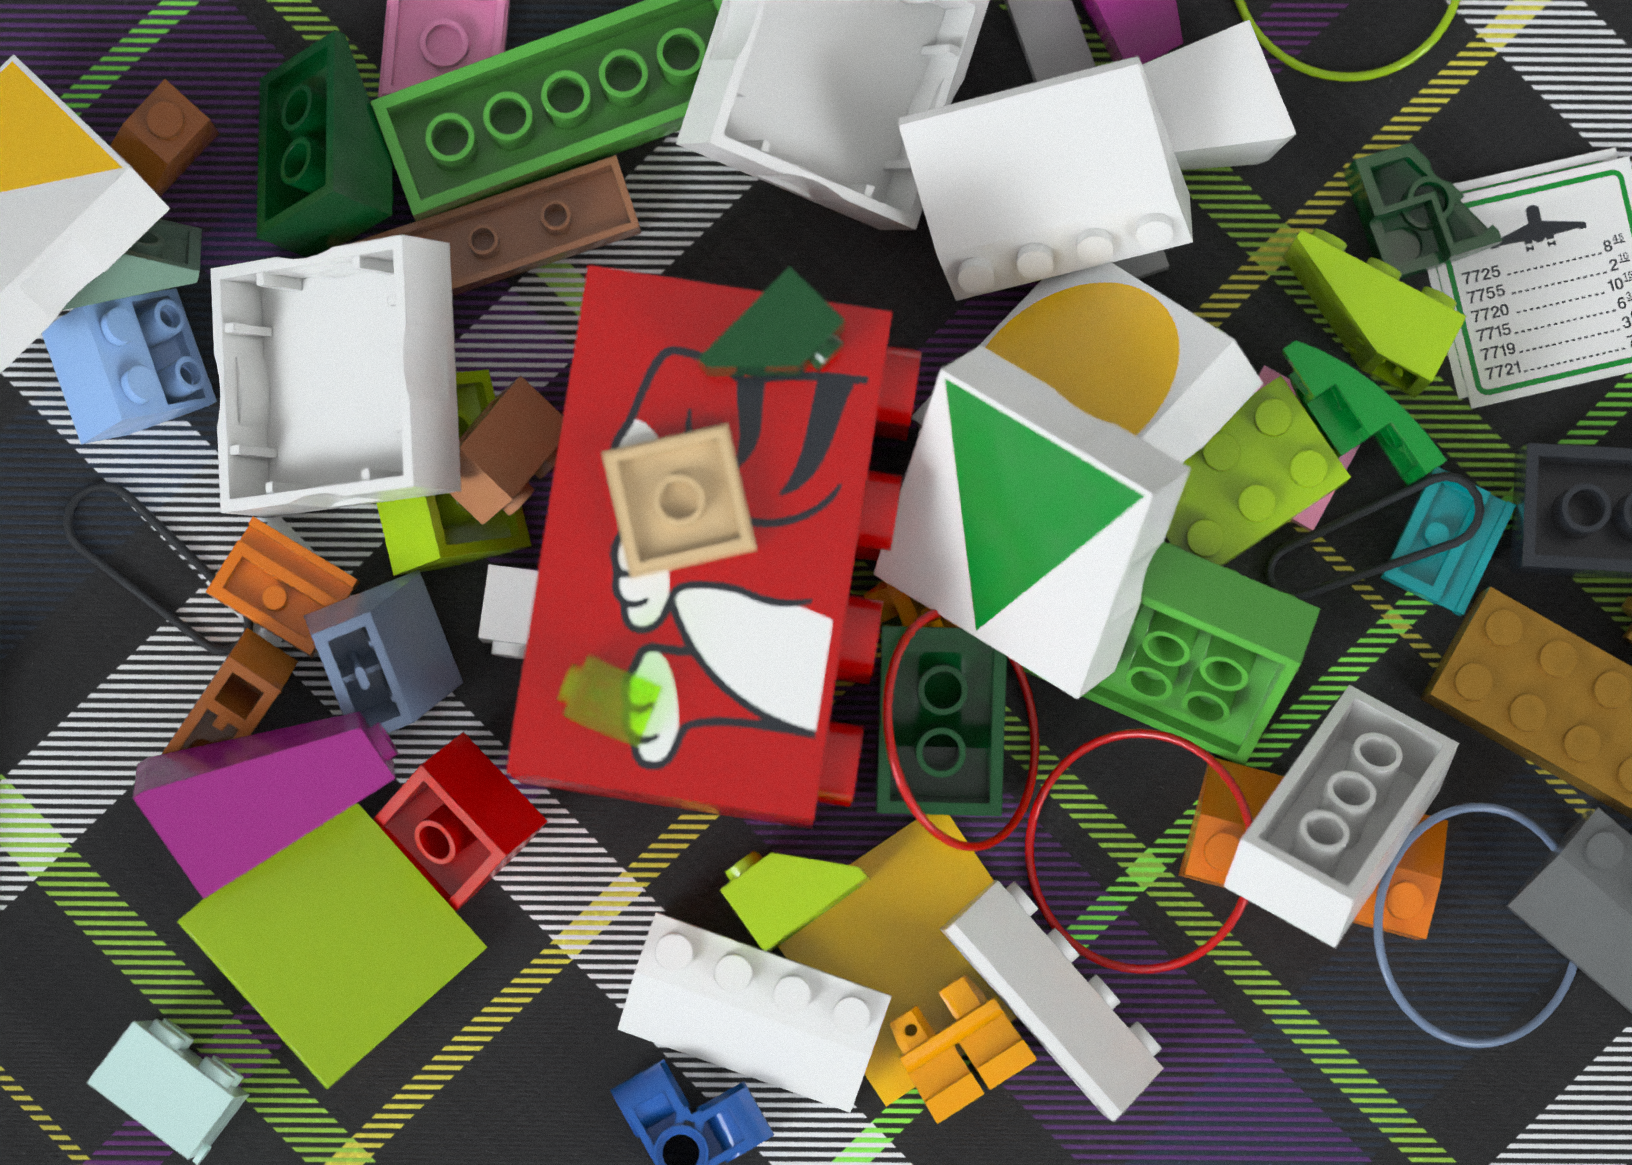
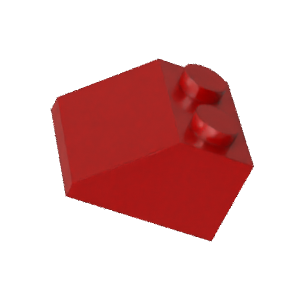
(459, 820)

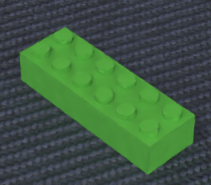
(547, 104)

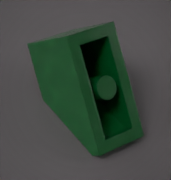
(778, 334)

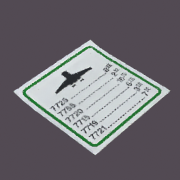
(1556, 291)

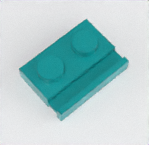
(1438, 516)

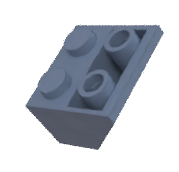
(385, 652)

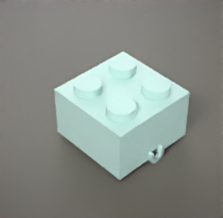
(170, 1086)

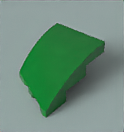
(1354, 408)

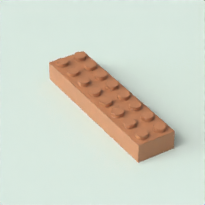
(531, 224)

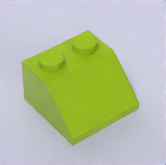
(786, 893)

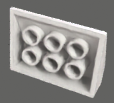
(1047, 179)

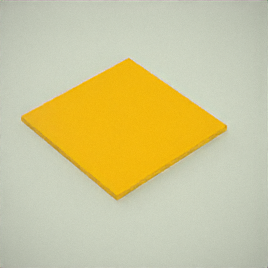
(893, 940)

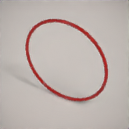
(894, 761)
(1030, 837)

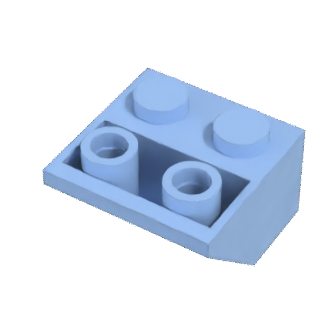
(127, 364)

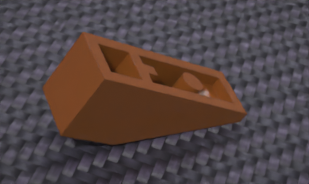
(236, 694)

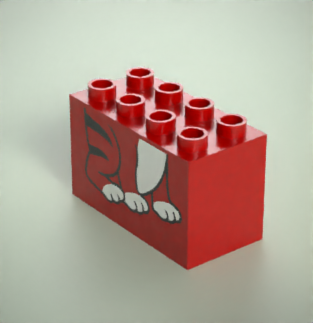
(733, 641)

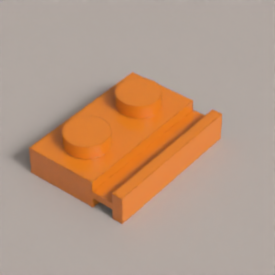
(278, 583)

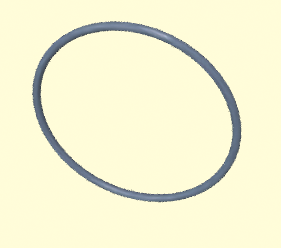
(1379, 941)

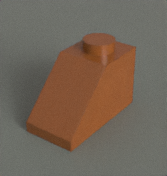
(163, 137)

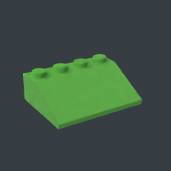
(1207, 654)

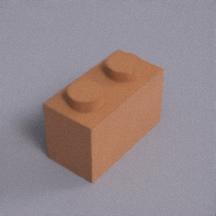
(505, 448)

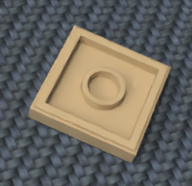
(679, 501)

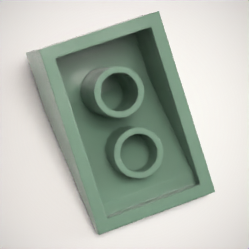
(157, 261)

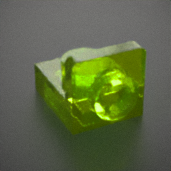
(609, 700)

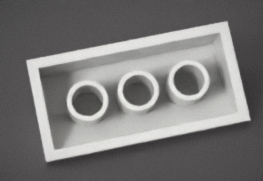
(1053, 999)
(753, 1012)

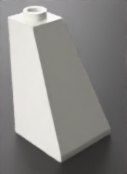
(1220, 101)

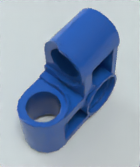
(660, 1110)

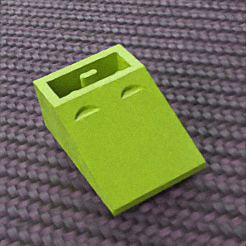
(1380, 320)

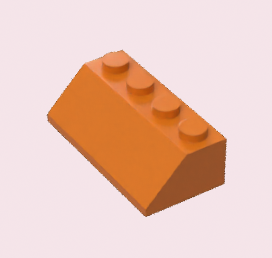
(1220, 826)

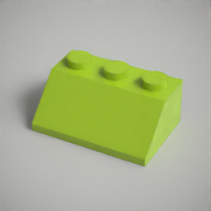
(437, 529)

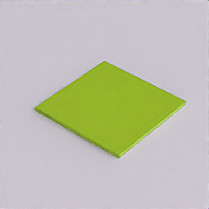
(334, 941)

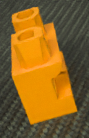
(982, 1033)

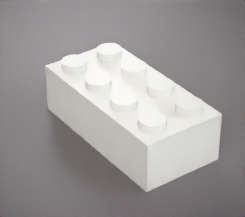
(1340, 815)

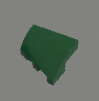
(1413, 214)

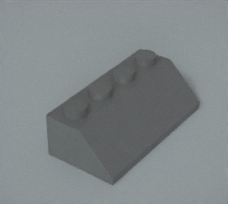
(1584, 902)

